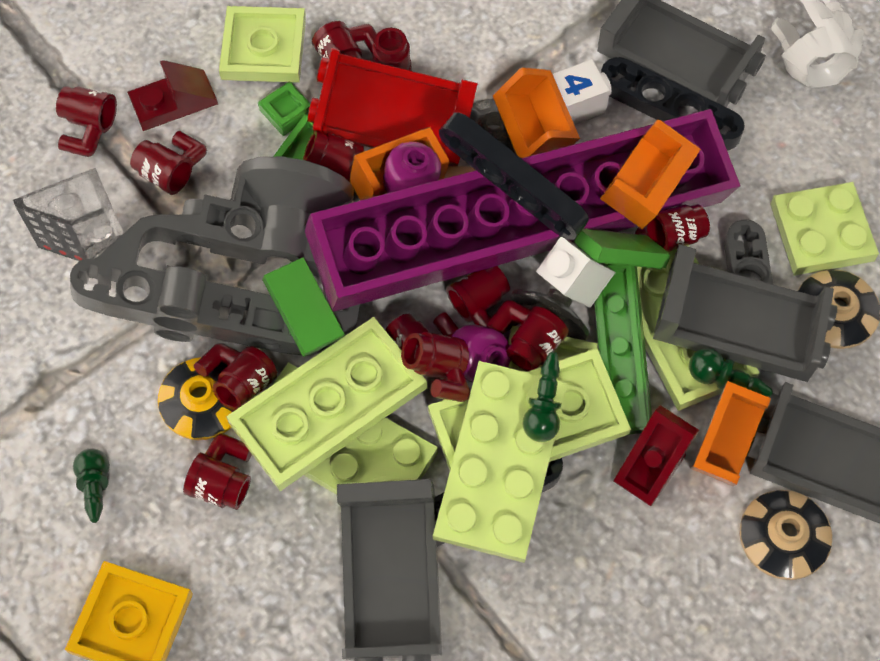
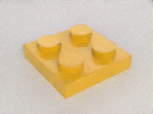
(128, 617)

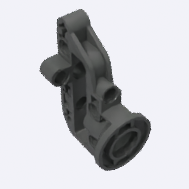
(269, 199)

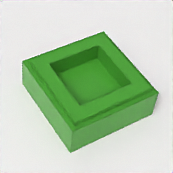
(284, 108)

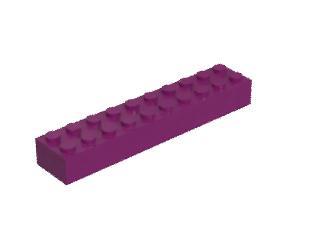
(472, 225)

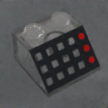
(71, 217)

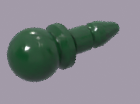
(709, 367)
(541, 420)
(91, 472)

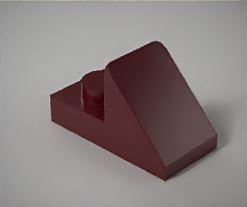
(176, 96)
(656, 455)

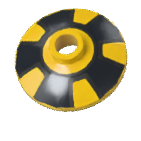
(188, 415)

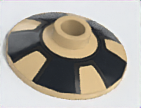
(853, 322)
(771, 548)

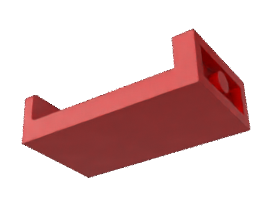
(383, 102)

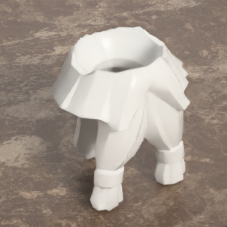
(833, 35)

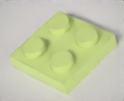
(262, 44)
(824, 228)

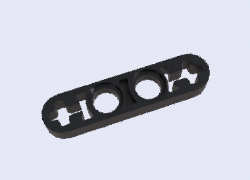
(674, 97)
(513, 176)

